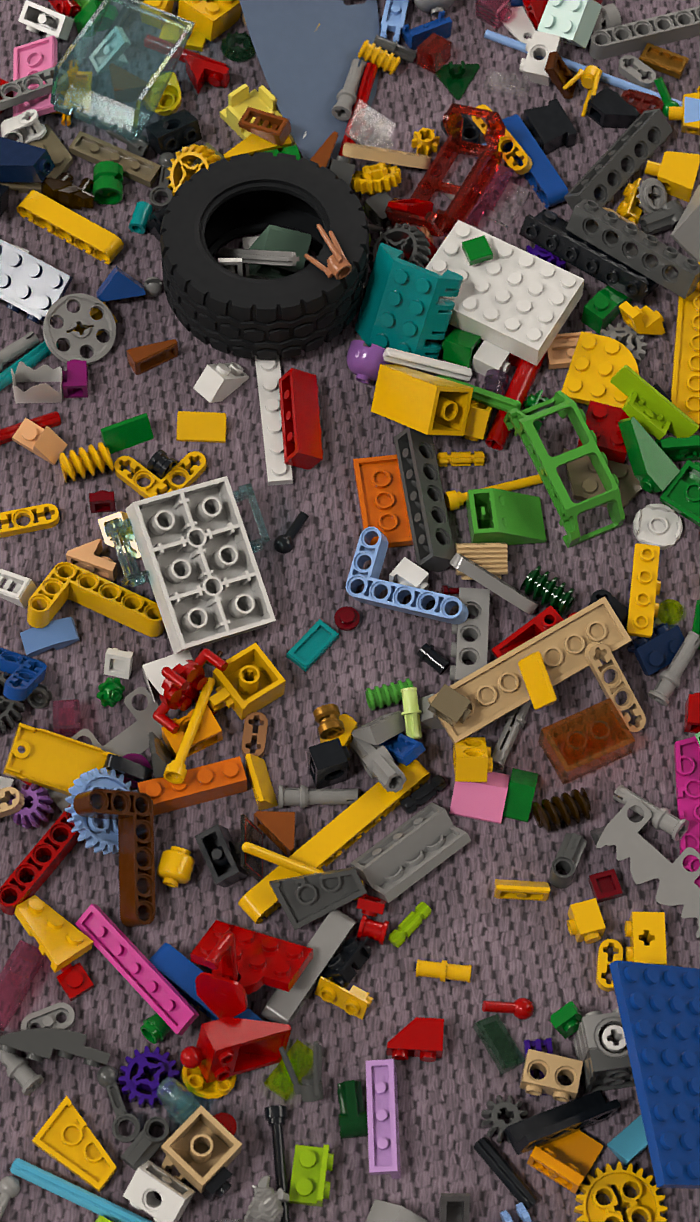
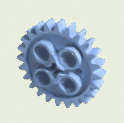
(97, 831)

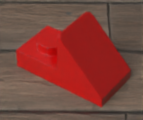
(205, 71)

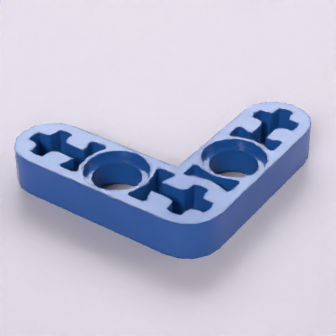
(25, 674)

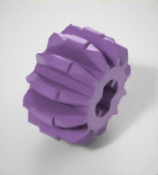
(41, 806)

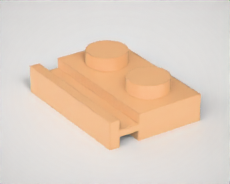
(562, 350)

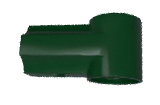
(352, 1116)

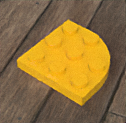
(592, 368)

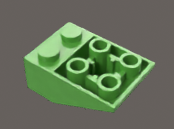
(504, 517)

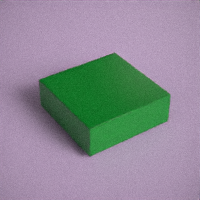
(477, 250)

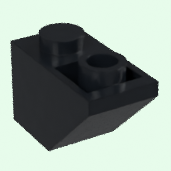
(611, 110)

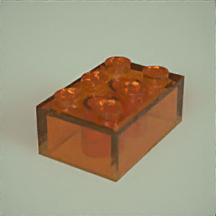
(586, 741)

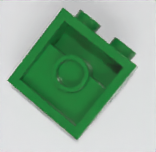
(684, 492)

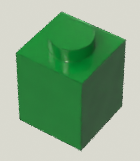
(460, 347)

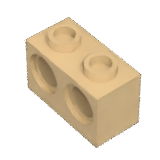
(552, 1067)

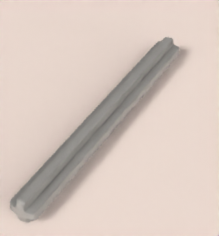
(263, 257)

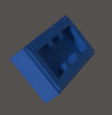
(403, 748)

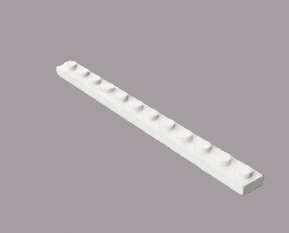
(268, 377)

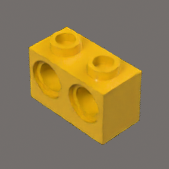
(472, 760)

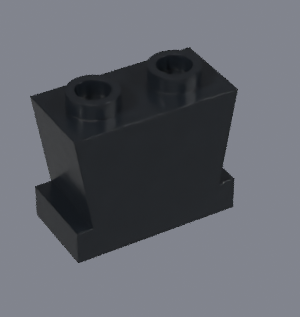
(550, 126)

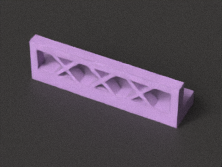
(383, 1118)

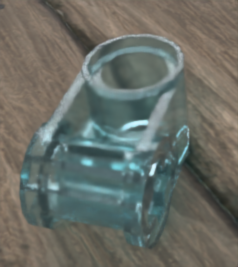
(177, 1100)

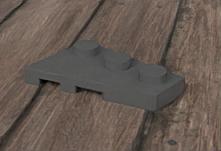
(316, 894)

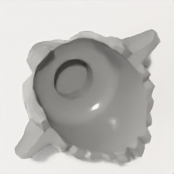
(266, 1203)

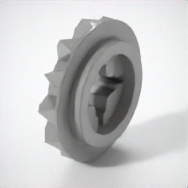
(654, 188)

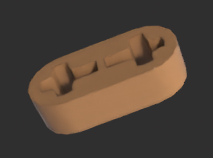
(248, 734)

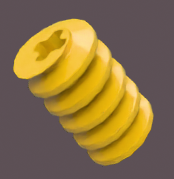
(85, 461)

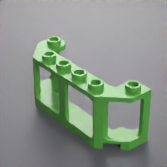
(547, 465)

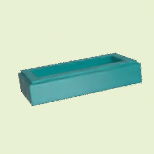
(312, 645)

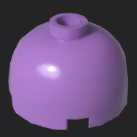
(365, 360)

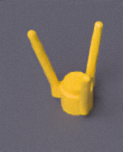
(589, 80)

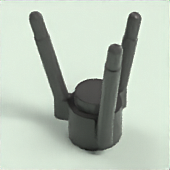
(136, 146)
(311, 1085)

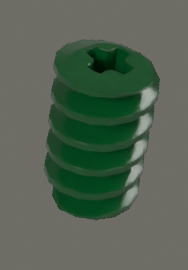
(548, 591)

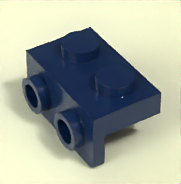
(658, 650)

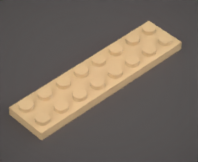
(500, 685)

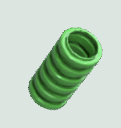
(386, 694)

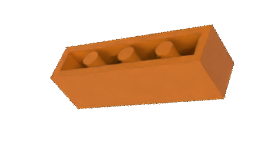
(199, 786)

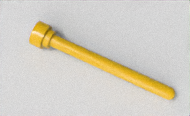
(456, 499)
(176, 770)
(280, 860)

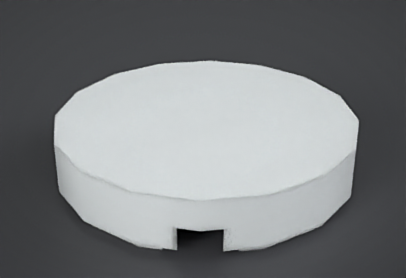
(651, 531)

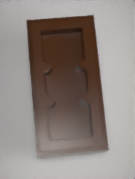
(559, 74)

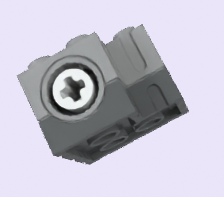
(604, 1052)

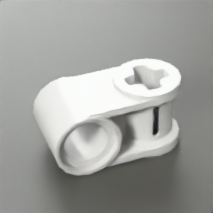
(23, 127)

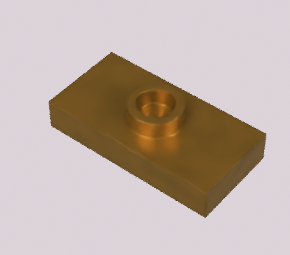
(664, 60)

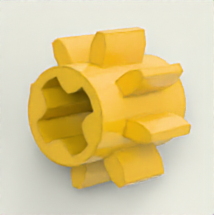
(425, 141)

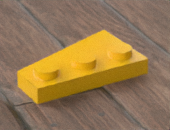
(74, 1146)

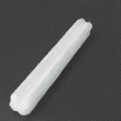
(427, 364)

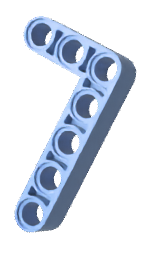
(396, 592)

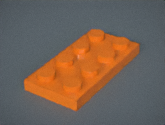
(382, 499)

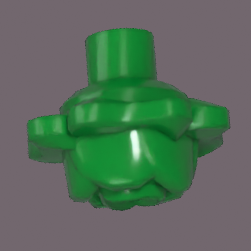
(110, 692)

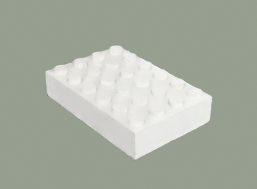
(510, 298)
(200, 564)

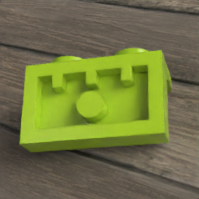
(309, 1175)

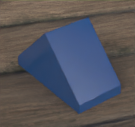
(119, 286)

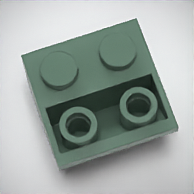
(280, 239)

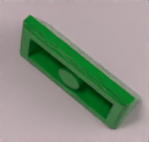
(127, 433)

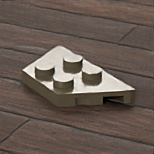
(59, 154)
(587, 484)

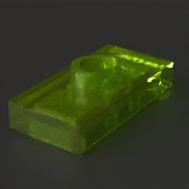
(302, 1062)

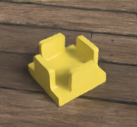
(241, 99)

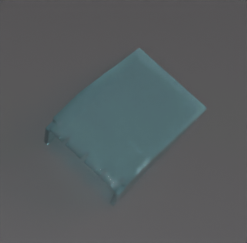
(120, 66)

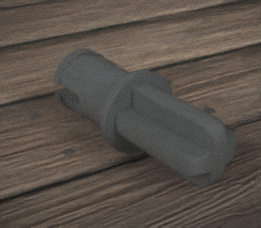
(405, 53)

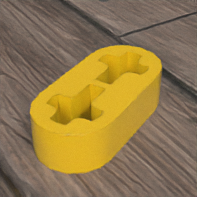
(603, 964)

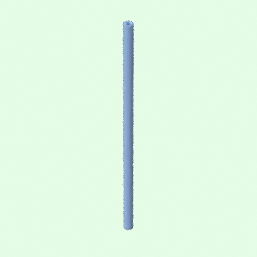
(574, 66)

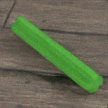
(489, 398)

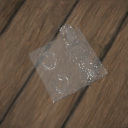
(370, 127)

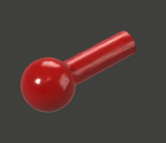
(521, 1008)

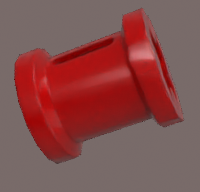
(373, 929)

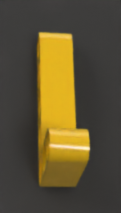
(96, 593)

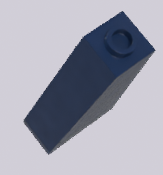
(23, 162)

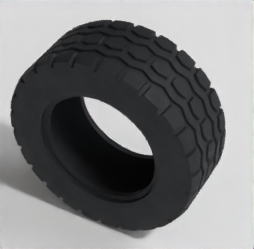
(262, 314)

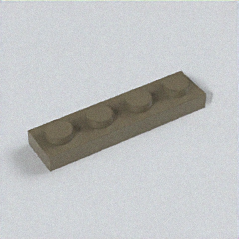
(133, 166)

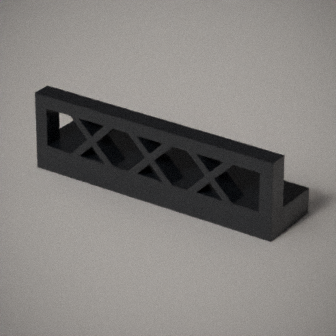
(560, 1121)

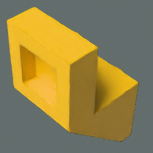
(642, 320)

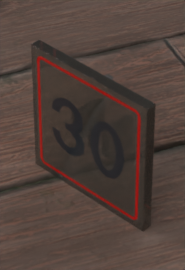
(254, 835)

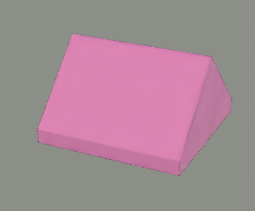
(481, 799)

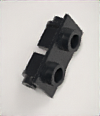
(354, 953)

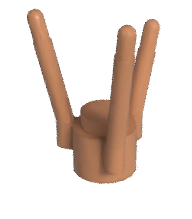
(337, 263)

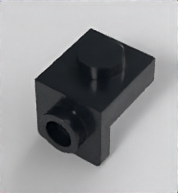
(218, 1184)

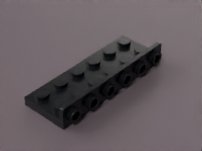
(551, 234)

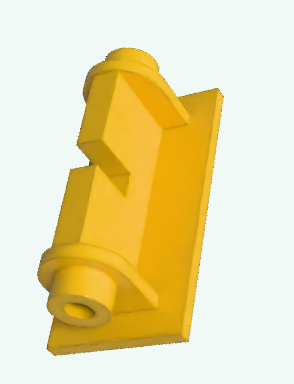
(628, 207)
(353, 1001)

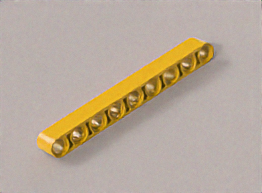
(335, 837)

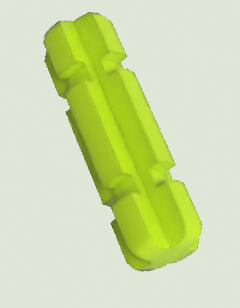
(409, 924)

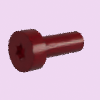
(445, 590)

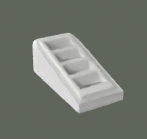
(21, 593)

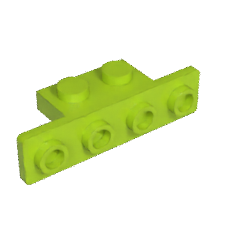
(651, 407)

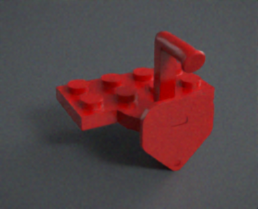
(243, 964)

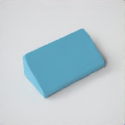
(629, 1142)

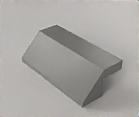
(410, 852)

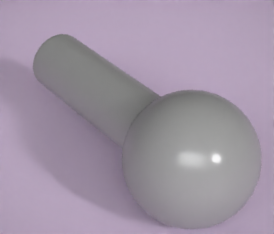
(9, 1189)

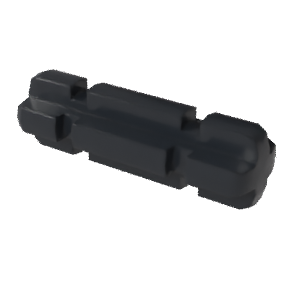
(423, 794)

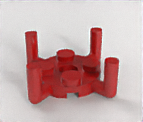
(183, 686)

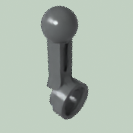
(162, 189)
(108, 1078)

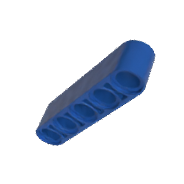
(542, 174)
(182, 975)

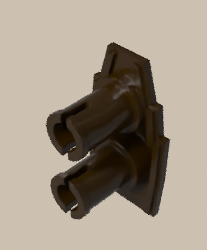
(69, 195)

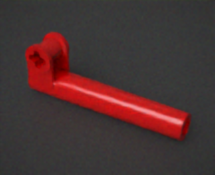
(517, 390)

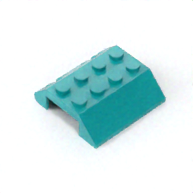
(405, 305)

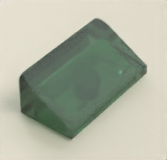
(499, 1043)

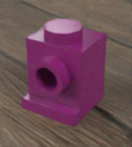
(75, 379)

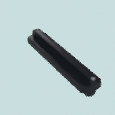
(505, 1173)

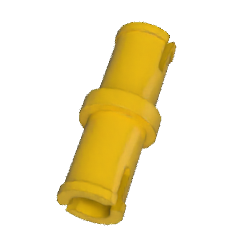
(443, 970)

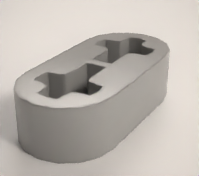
(637, 71)

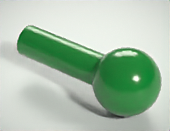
(665, 96)

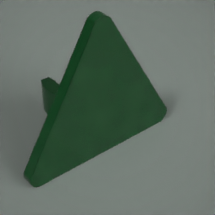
(457, 77)

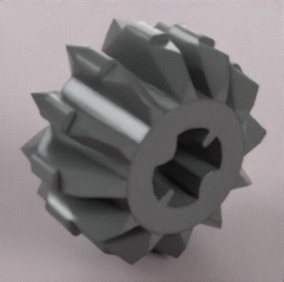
(494, 1112)

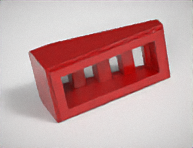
(412, 206)

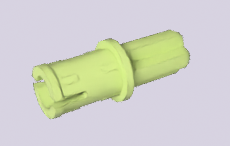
(411, 712)

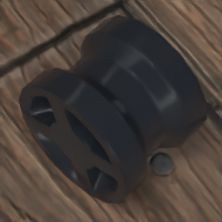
(161, 463)

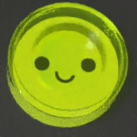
(670, 611)

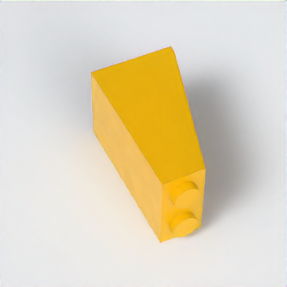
(421, 400)

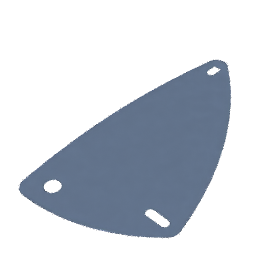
(308, 64)

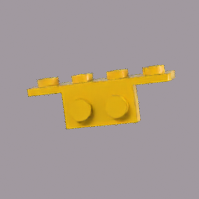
(643, 591)

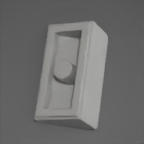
(381, 728)

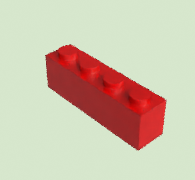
(300, 419)

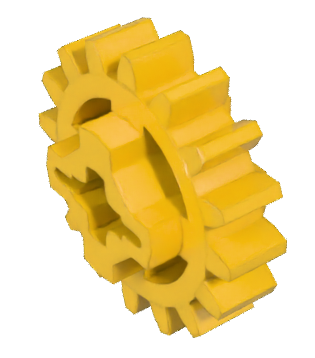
(376, 178)

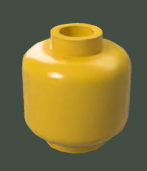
(175, 866)

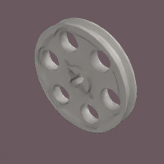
(84, 320)

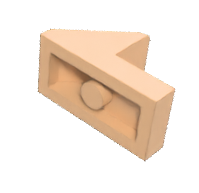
(40, 441)
(88, 558)

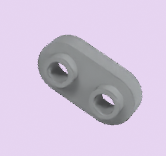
(48, 1017)

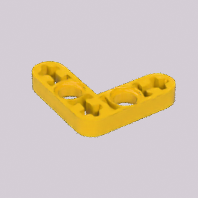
(159, 485)

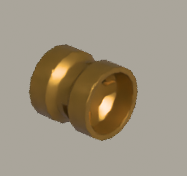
(329, 722)

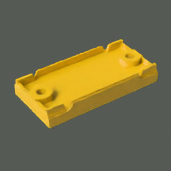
(51, 758)

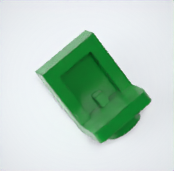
(566, 1019)

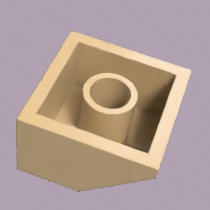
(201, 1148)

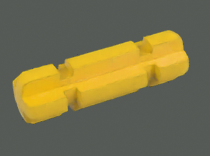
(461, 458)

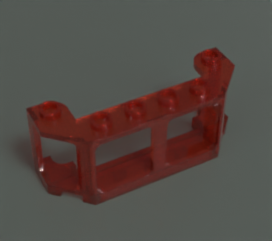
(473, 185)

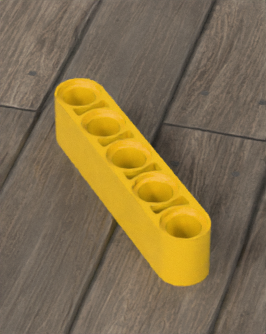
(71, 226)

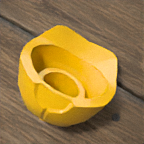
(171, 98)

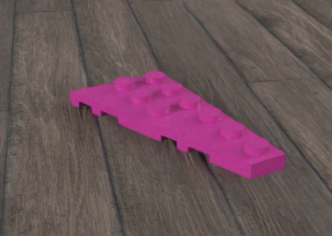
(688, 797)

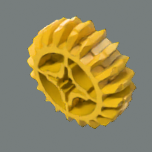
(184, 167)

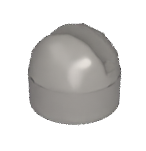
(153, 286)

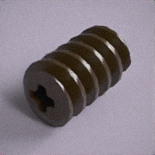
(562, 809)

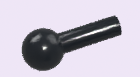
(284, 543)

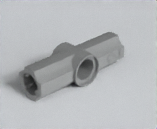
(379, 764)

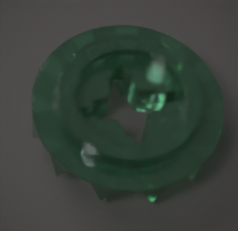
(238, 53)

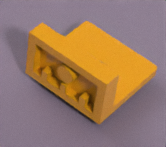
(566, 1159)

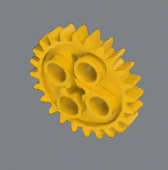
(644, 1204)

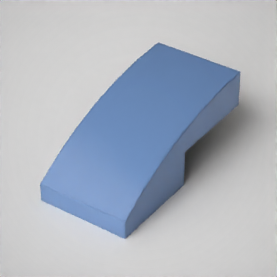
(55, 635)

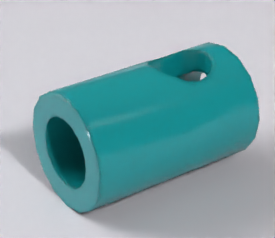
(140, 217)

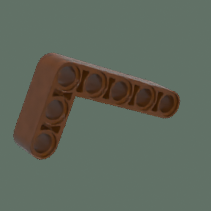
(135, 841)

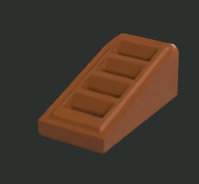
(277, 134)
(324, 153)
(152, 355)

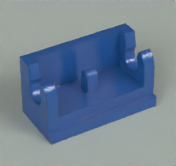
(415, 36)

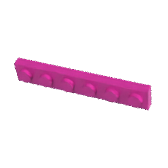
(137, 969)

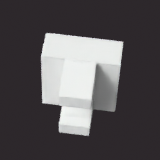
(118, 663)

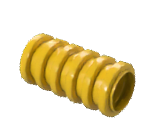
(379, 57)

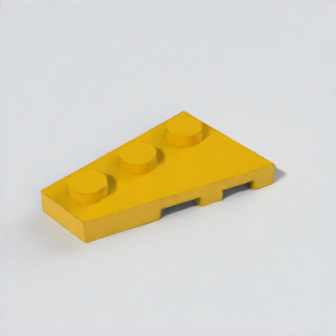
(54, 934)

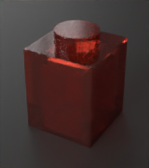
(433, 53)

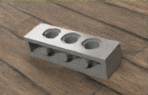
(478, 605)

